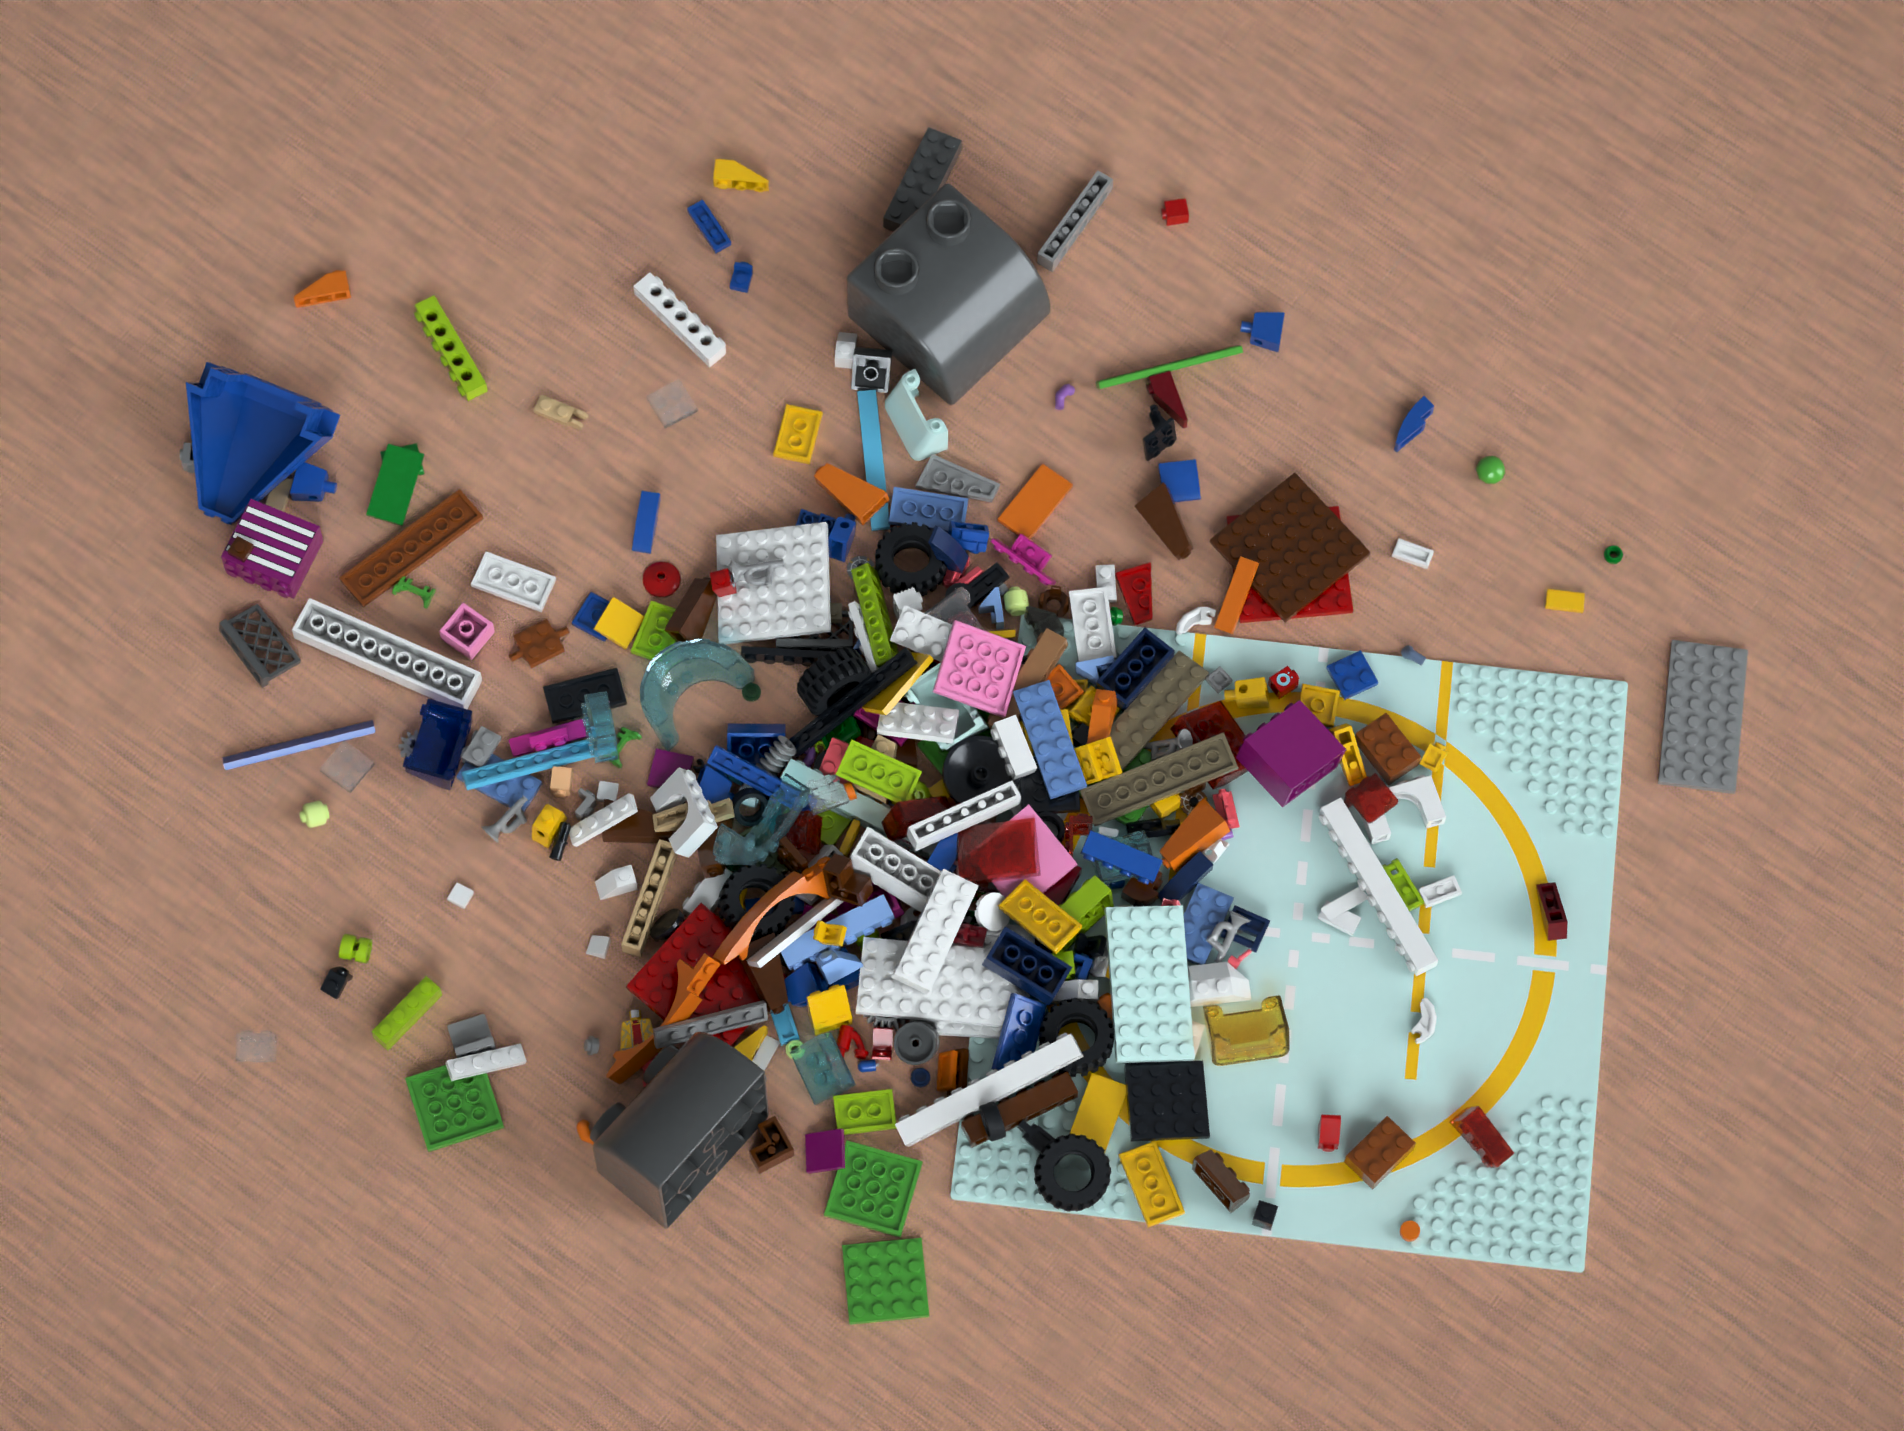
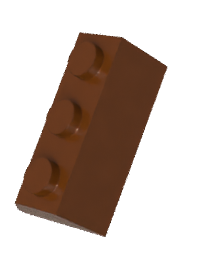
(1221, 1180)

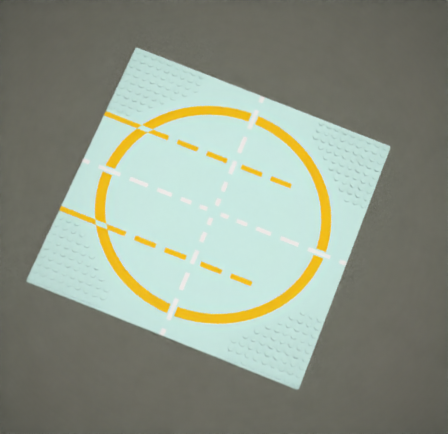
(1517, 1015)

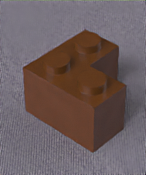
(844, 883)
(775, 1146)

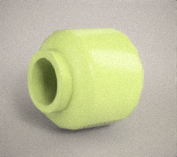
(1016, 601)
(314, 814)

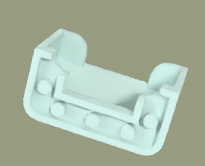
(919, 436)
(970, 720)

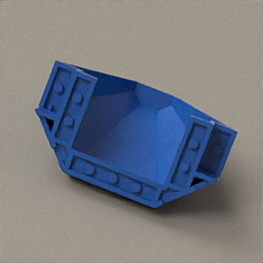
(249, 437)

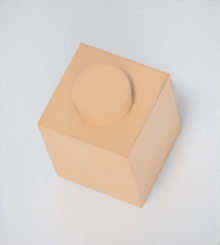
(561, 781)

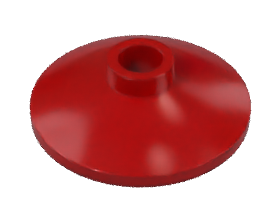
(665, 586)

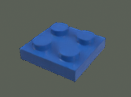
(1352, 675)

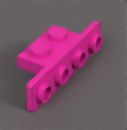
(1029, 555)
(547, 738)

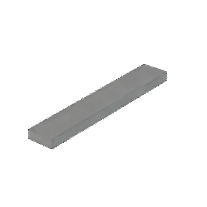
(711, 1023)

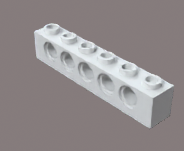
(707, 353)

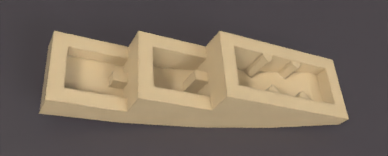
(674, 817)

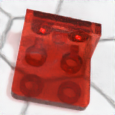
(1371, 798)
(1077, 825)
(806, 832)

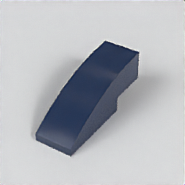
(948, 550)
(1187, 878)

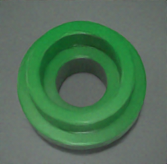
(1617, 551)
(1116, 616)

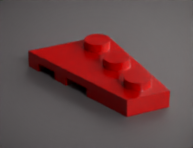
(1137, 592)

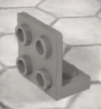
(471, 1036)

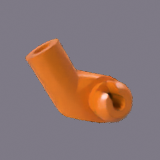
(583, 1131)

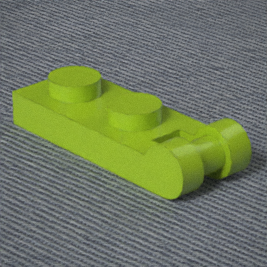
(1403, 885)

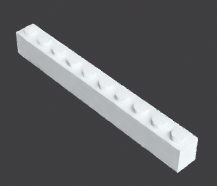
(1378, 887)
(991, 1088)

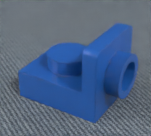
(741, 277)
(1085, 965)

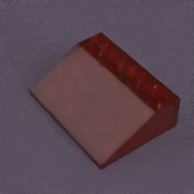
(1211, 722)
(999, 851)

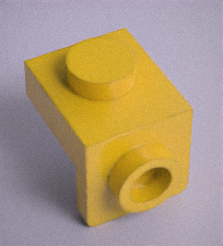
(829, 933)

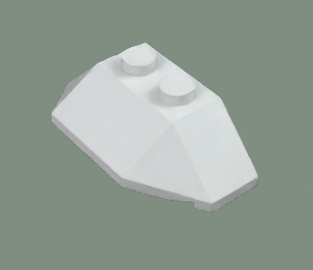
(1216, 984)

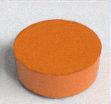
(850, 790)
(1409, 1231)

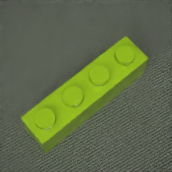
(407, 1013)

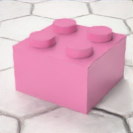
(467, 631)

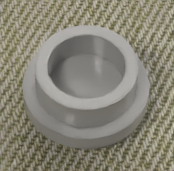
(591, 1045)

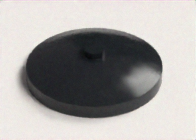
(974, 768)

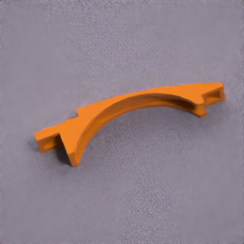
(738, 940)
(690, 984)

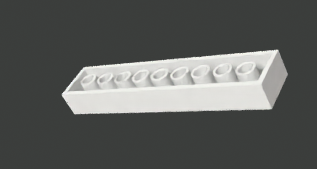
(386, 655)

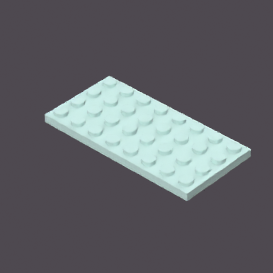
(1149, 984)

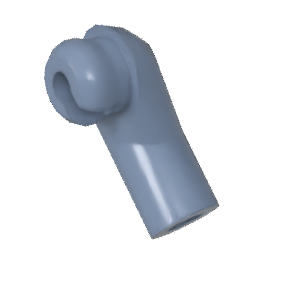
(1409, 653)

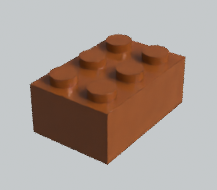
(1387, 749)
(1379, 1152)

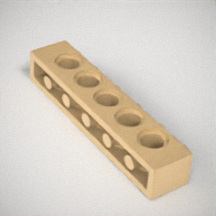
(649, 899)

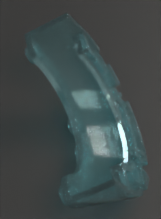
(680, 668)
(778, 819)

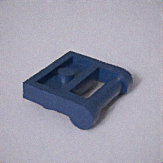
(1256, 927)

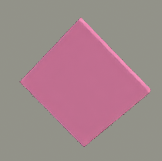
(979, 668)
(1053, 857)

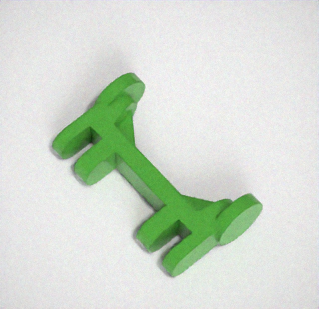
(425, 595)
(629, 735)

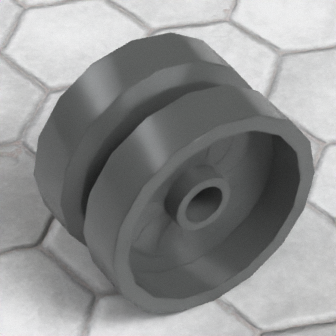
(928, 1042)

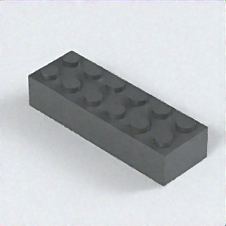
(924, 176)

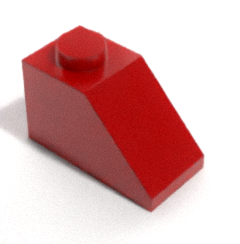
(1329, 1132)

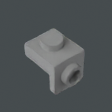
(186, 456)
(587, 806)

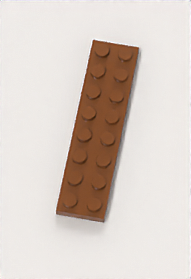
(411, 548)

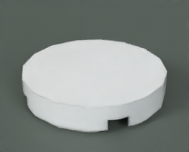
(988, 913)

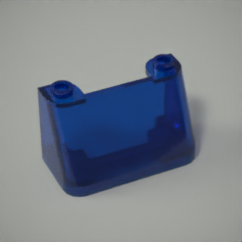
(439, 743)

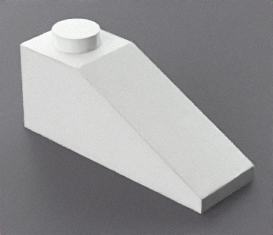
(1077, 989)

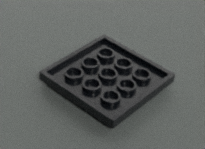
(1166, 1100)

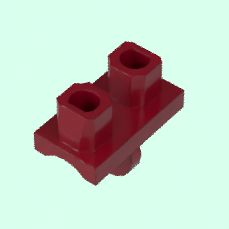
(971, 935)

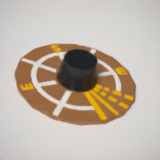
(1188, 804)

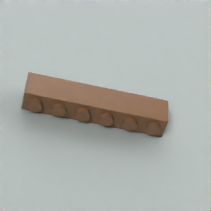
(1036, 669)

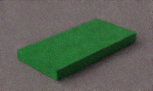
(395, 484)

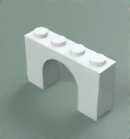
(1422, 794)
(699, 820)

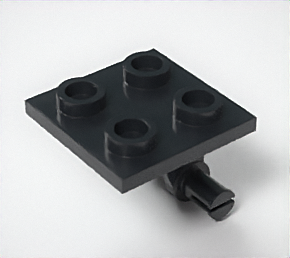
(1161, 437)

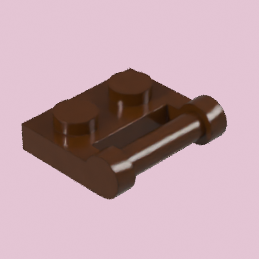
(791, 856)

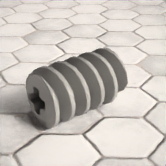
(778, 757)

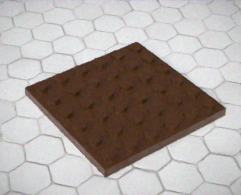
(1296, 543)

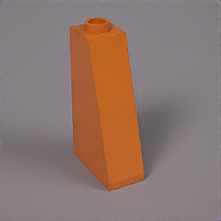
(851, 492)
(1195, 834)

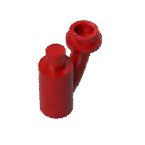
(844, 1039)

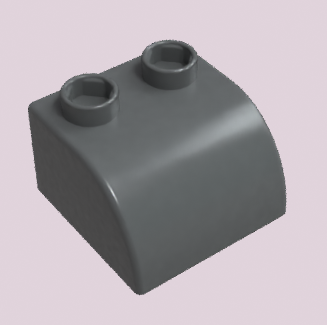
(948, 294)
(681, 1125)

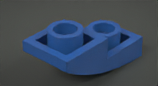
(807, 517)

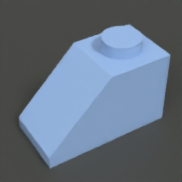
(837, 964)

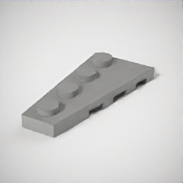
(955, 480)

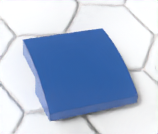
(1181, 479)

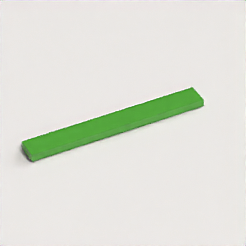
(1169, 367)

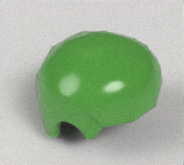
(1490, 469)

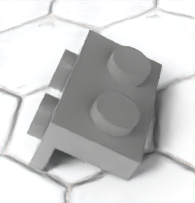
(481, 747)

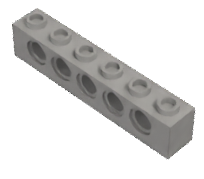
(1075, 221)

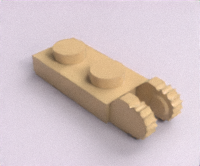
(559, 412)

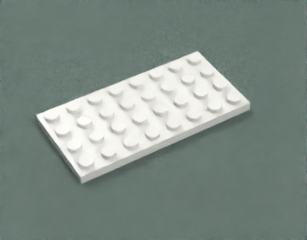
(961, 993)

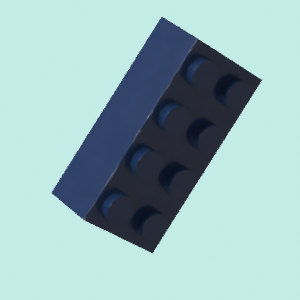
(1136, 667)
(1027, 966)

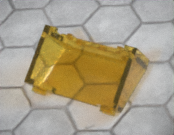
(1247, 1034)

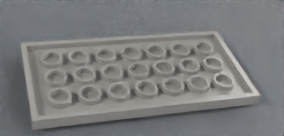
(1703, 717)

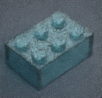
(600, 727)

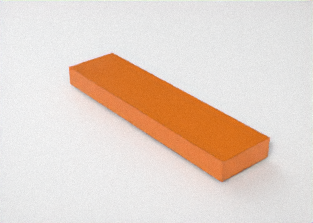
(1236, 595)

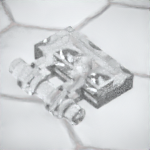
(828, 798)

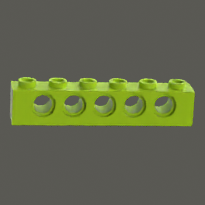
(469, 388)
(874, 613)

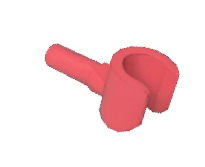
(1236, 961)

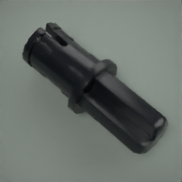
(560, 841)

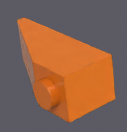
(328, 288)
(1102, 715)

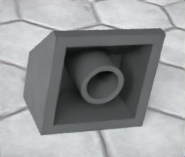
(871, 369)

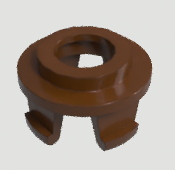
(1054, 594)

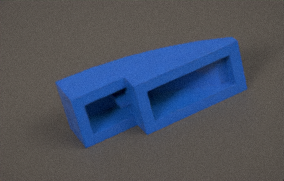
(1414, 422)
(646, 522)

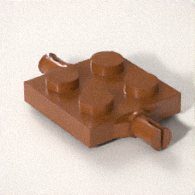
(538, 643)

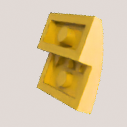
(1098, 760)

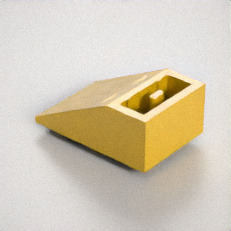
(828, 1009)

